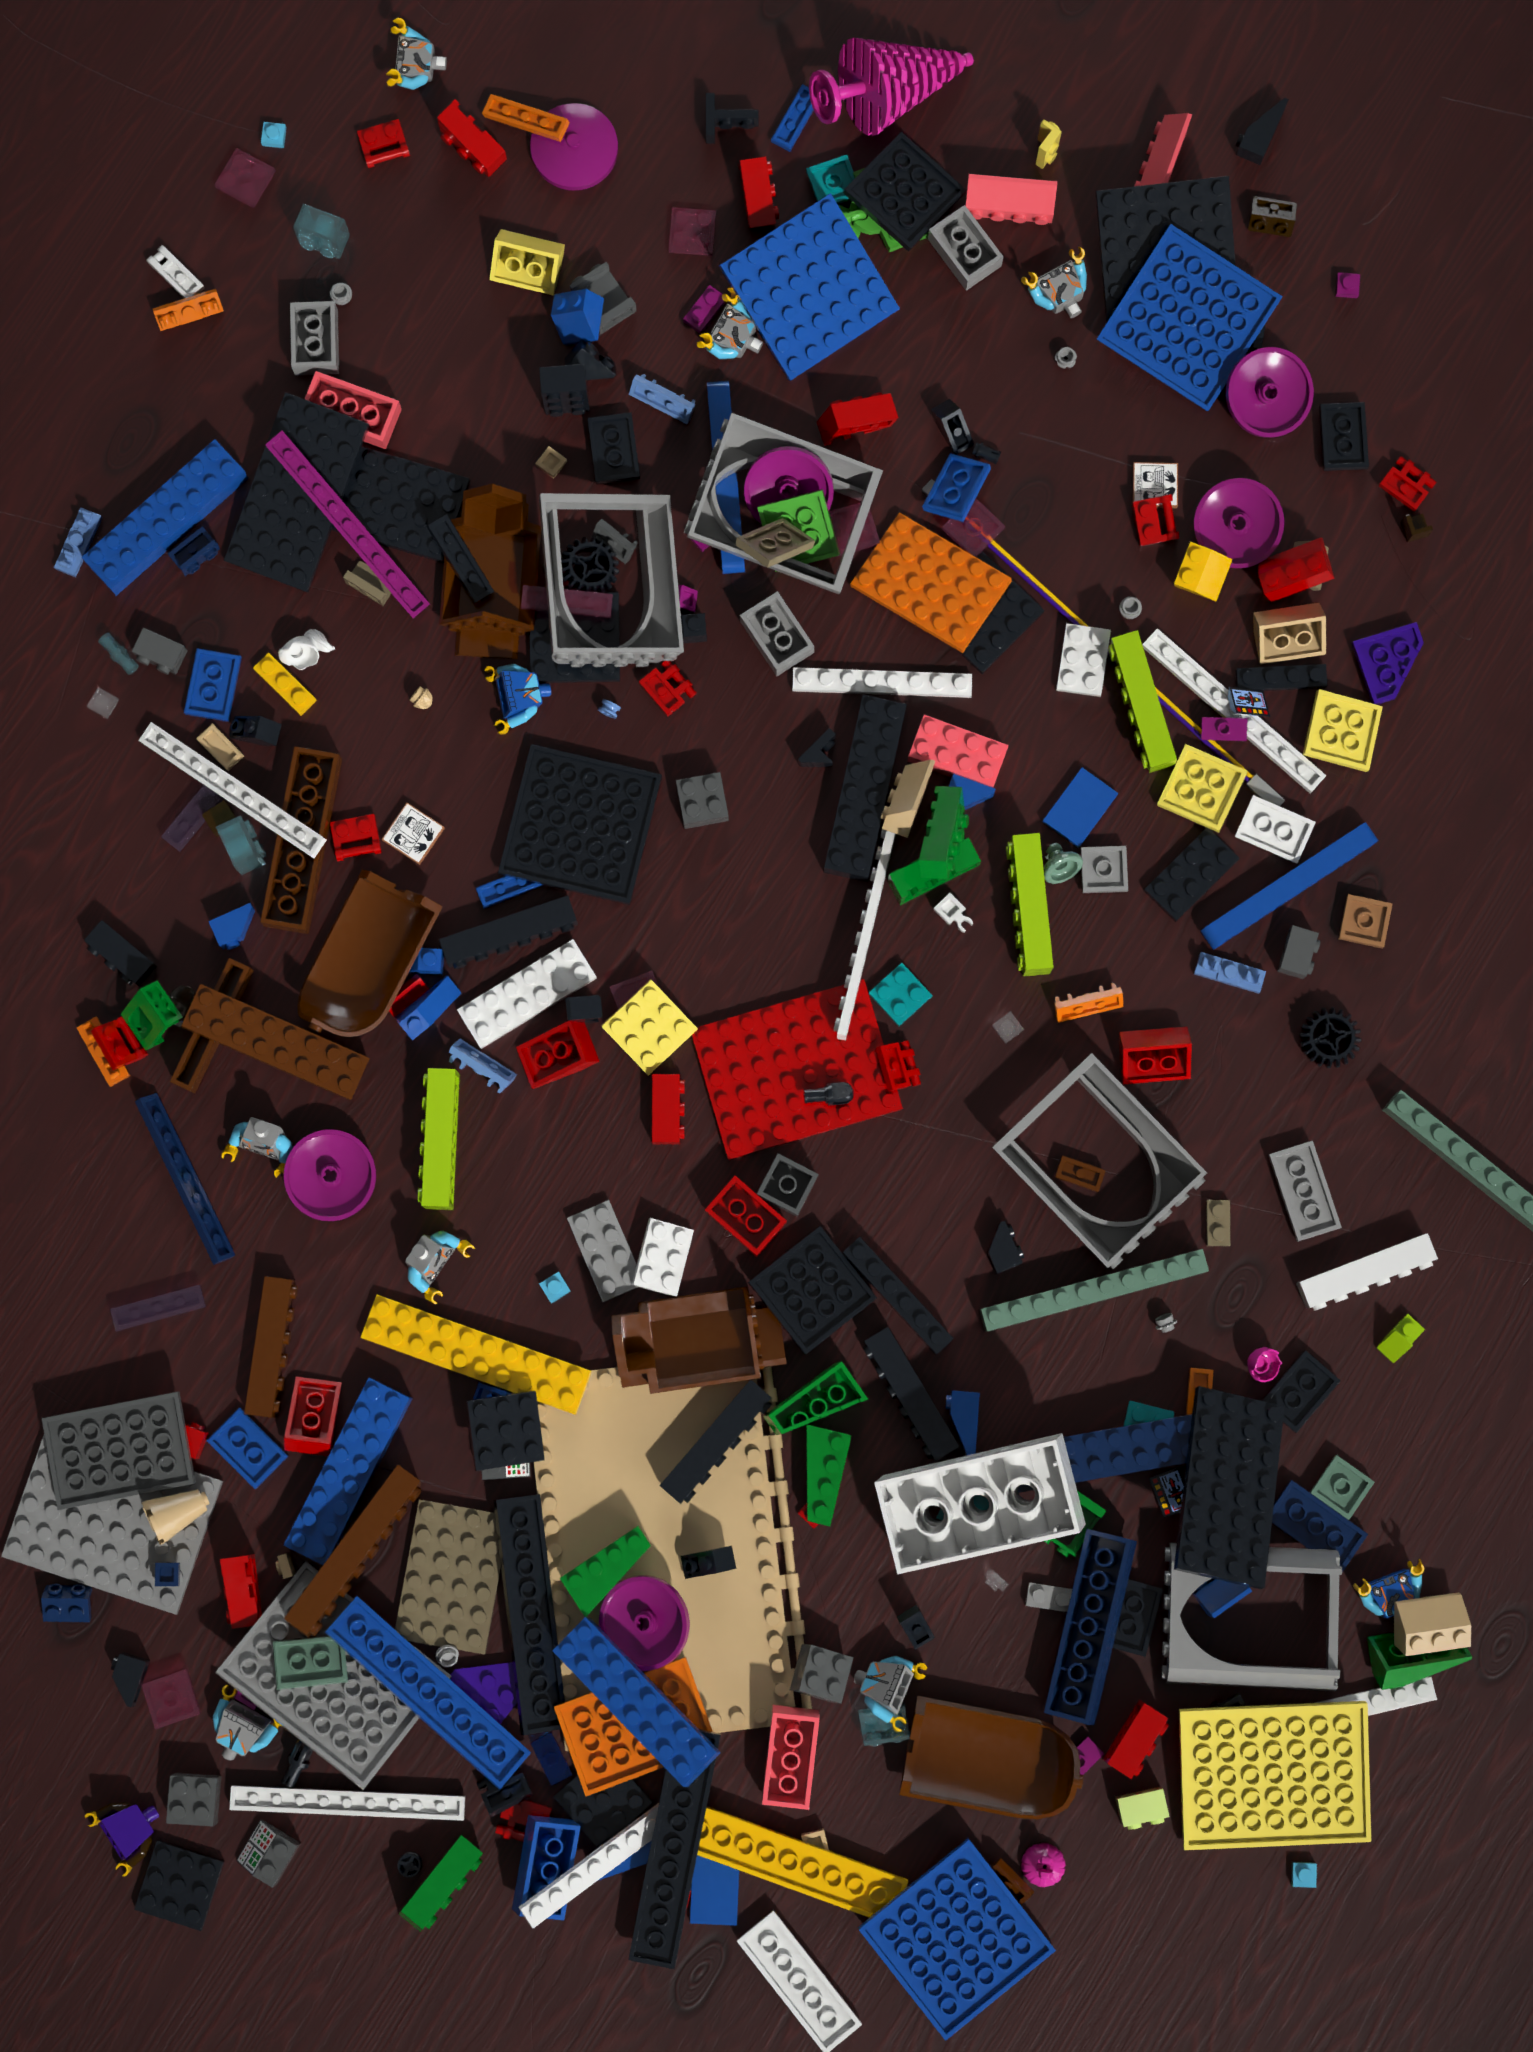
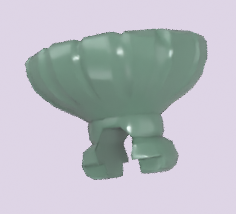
(1061, 865)

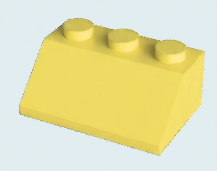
(526, 262)

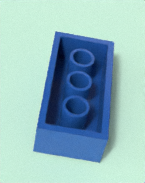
(545, 1856)

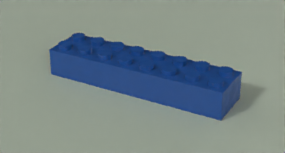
(165, 517)
(348, 1471)
(636, 1702)

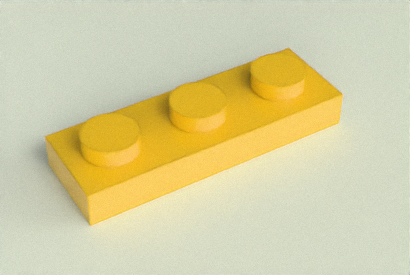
(284, 684)

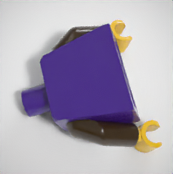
(126, 1830)

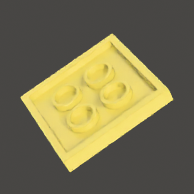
(1342, 730)
(1202, 788)
(649, 1027)

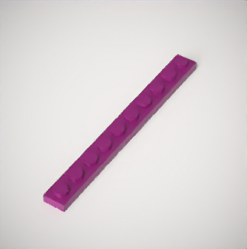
(347, 524)

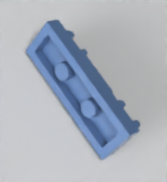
(662, 398)
(78, 542)
(1229, 972)
(481, 1064)

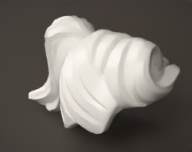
(303, 650)

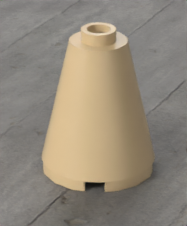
(174, 1512)

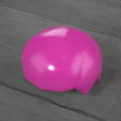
(1264, 1364)

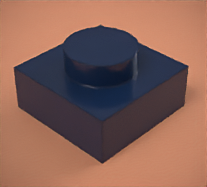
(167, 1574)

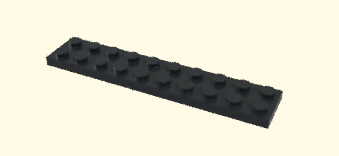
(529, 1612)
(671, 1867)

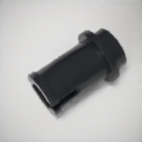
(986, 453)

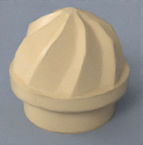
(421, 698)

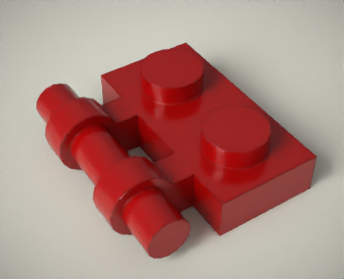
(1405, 489)
(661, 690)
(894, 1068)
(519, 1814)

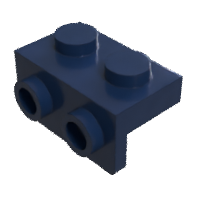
(194, 551)
(66, 1603)

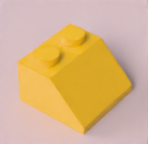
(1203, 571)

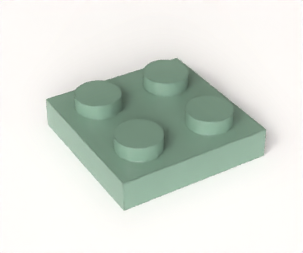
(1342, 1487)

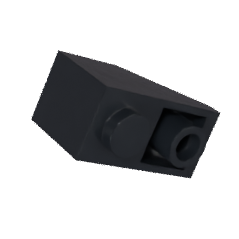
(595, 364)
(255, 730)
(1002, 1251)
(708, 1562)

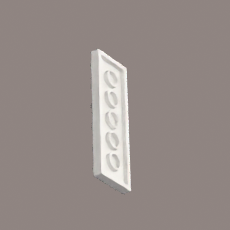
(527, 994)
(799, 1982)

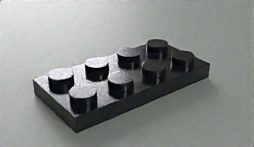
(1191, 874)

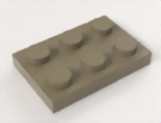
(775, 542)

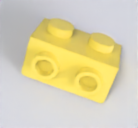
(1049, 136)

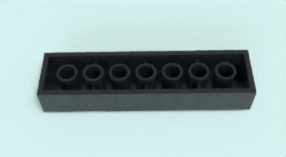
(865, 788)

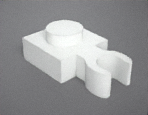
(951, 910)

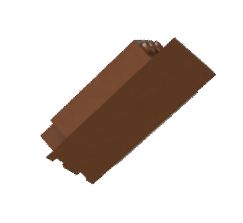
(508, 553)
(696, 1341)

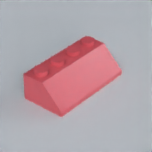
(1165, 149)
(1011, 198)

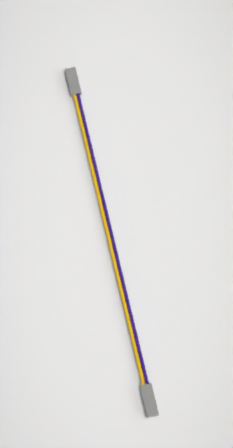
(1256, 784)

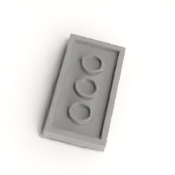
(1304, 1191)
(604, 1250)

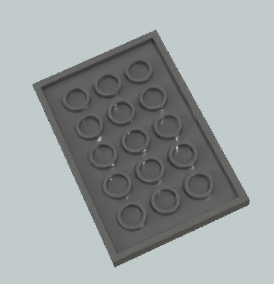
(118, 1450)

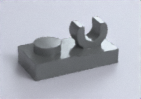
(618, 543)

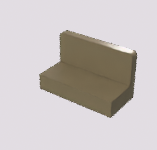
(367, 583)

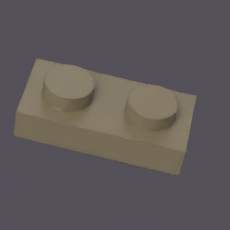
(1218, 1223)

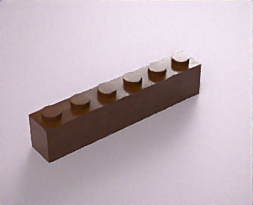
(200, 1049)
(269, 1347)

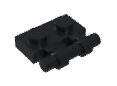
(511, 1793)

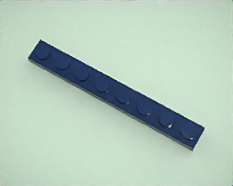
(185, 1178)

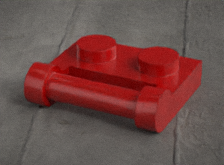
(382, 137)
(1148, 522)
(355, 830)
(114, 1046)

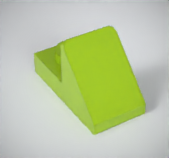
(1400, 1338)

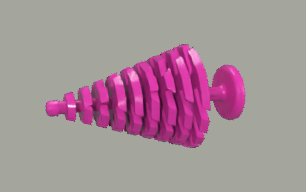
(882, 81)

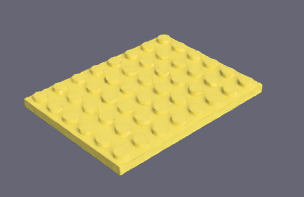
(1275, 1775)

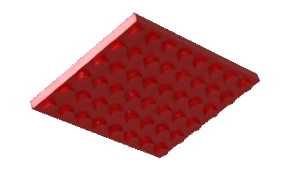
(768, 1057)

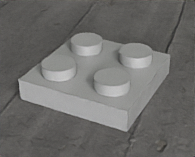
(1104, 869)

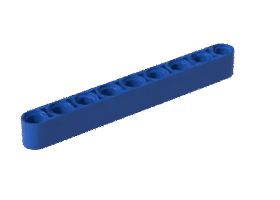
(727, 489)
(1289, 885)

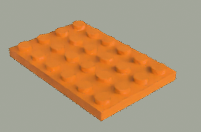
(931, 582)
(604, 1748)

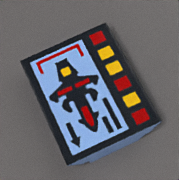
(1248, 701)
(1168, 1491)

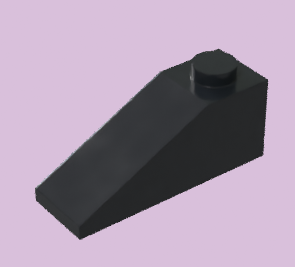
(1260, 133)

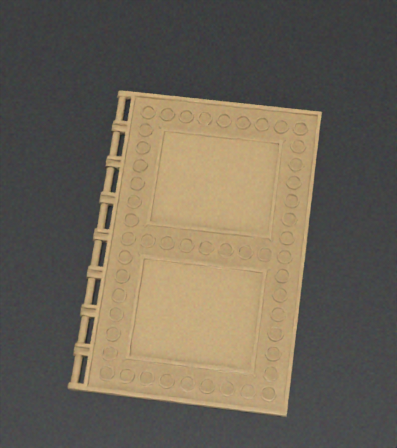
(606, 1480)

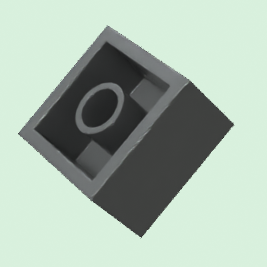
(702, 800)
(787, 1185)
(821, 1673)
(193, 1799)

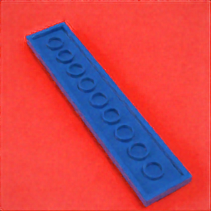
(428, 1692)

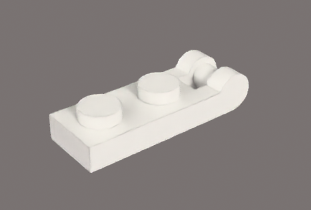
(175, 273)

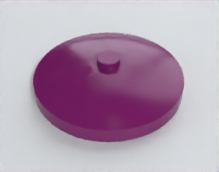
(584, 153)
(1269, 392)
(785, 474)
(1240, 521)
(329, 1175)
(646, 1620)

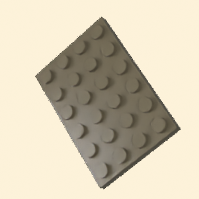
(450, 1577)

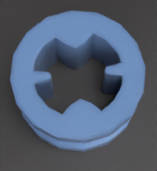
(609, 708)

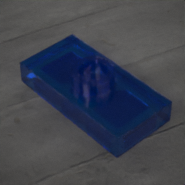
(551, 1758)

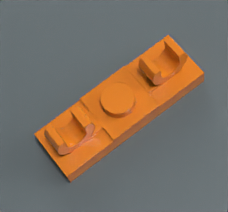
(188, 309)
(1088, 1003)
(111, 1076)

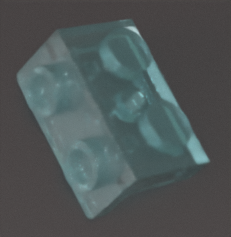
(877, 1731)

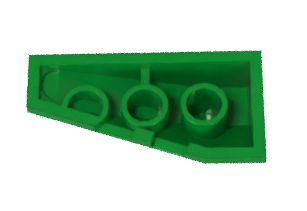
(1396, 1670)

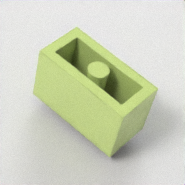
(1142, 1808)

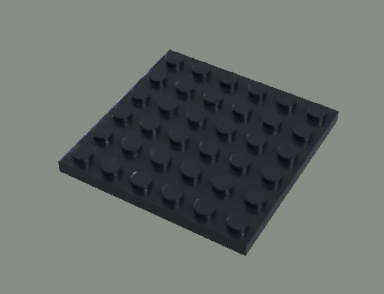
(1138, 216)
(580, 824)

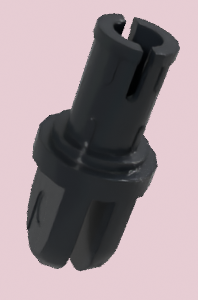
(832, 1094)
(298, 1761)

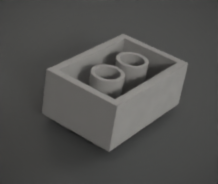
(965, 247)
(314, 338)
(777, 633)

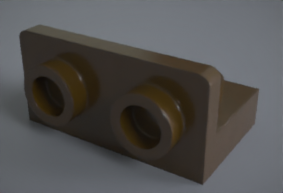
(1272, 216)

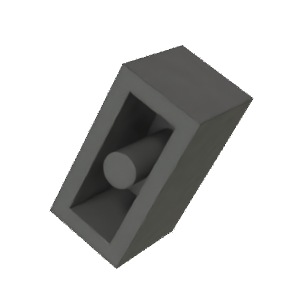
(159, 651)
(1299, 952)

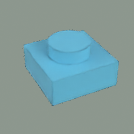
(273, 135)
(555, 1287)
(1304, 1874)

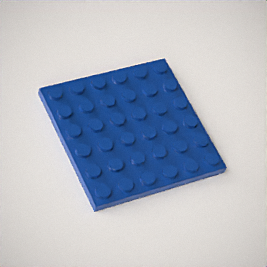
(809, 287)
(1189, 317)
(956, 1939)

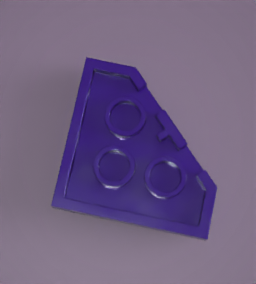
(1387, 660)
(489, 1687)

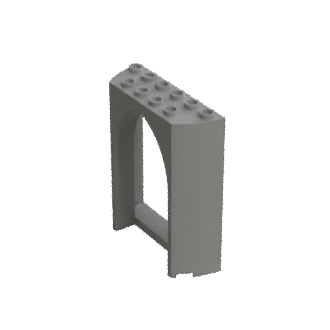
(737, 450)
(660, 627)
(1170, 1163)
(1193, 1666)

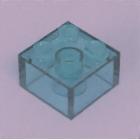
(321, 231)
(241, 846)

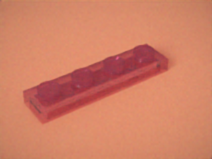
(577, 601)

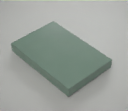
(309, 1662)

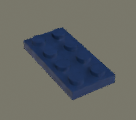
(1316, 1523)

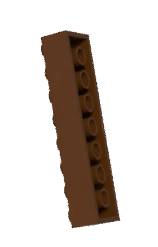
(293, 872)
(275, 1042)
(352, 1552)

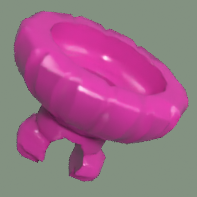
(1040, 1855)

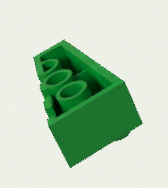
(943, 833)
(907, 881)
(822, 1396)
(825, 1467)
(601, 1572)
(441, 1883)

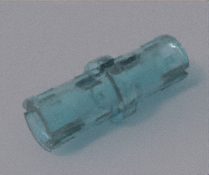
(118, 653)

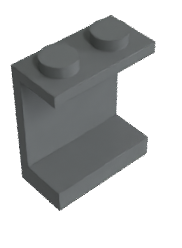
(616, 303)

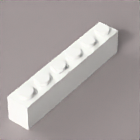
(1366, 1271)

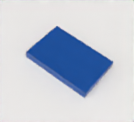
(956, 487)
(212, 685)
(1080, 807)
(247, 1448)
(714, 1893)

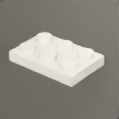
(1083, 660)
(1275, 829)
(662, 1257)

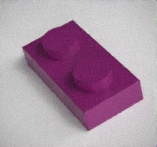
(704, 309)

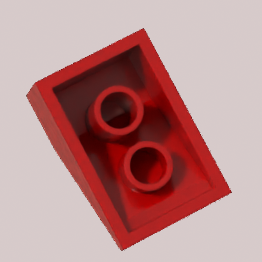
(557, 1053)
(312, 1416)

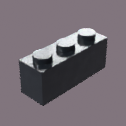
(119, 954)

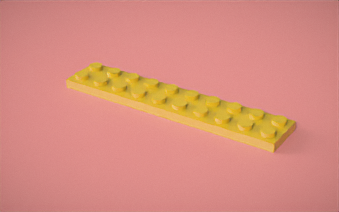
(475, 1354)
(796, 1864)

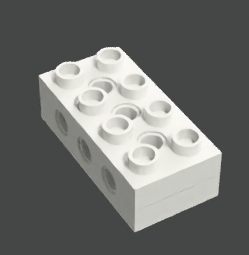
(967, 1531)

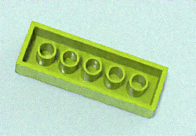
(1143, 701)
(1031, 904)
(440, 1139)

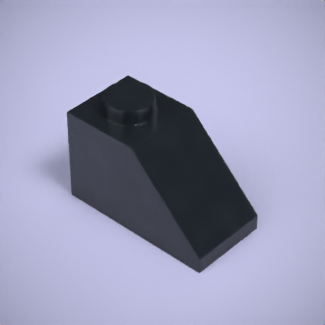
(952, 426)
(694, 628)
(129, 1675)

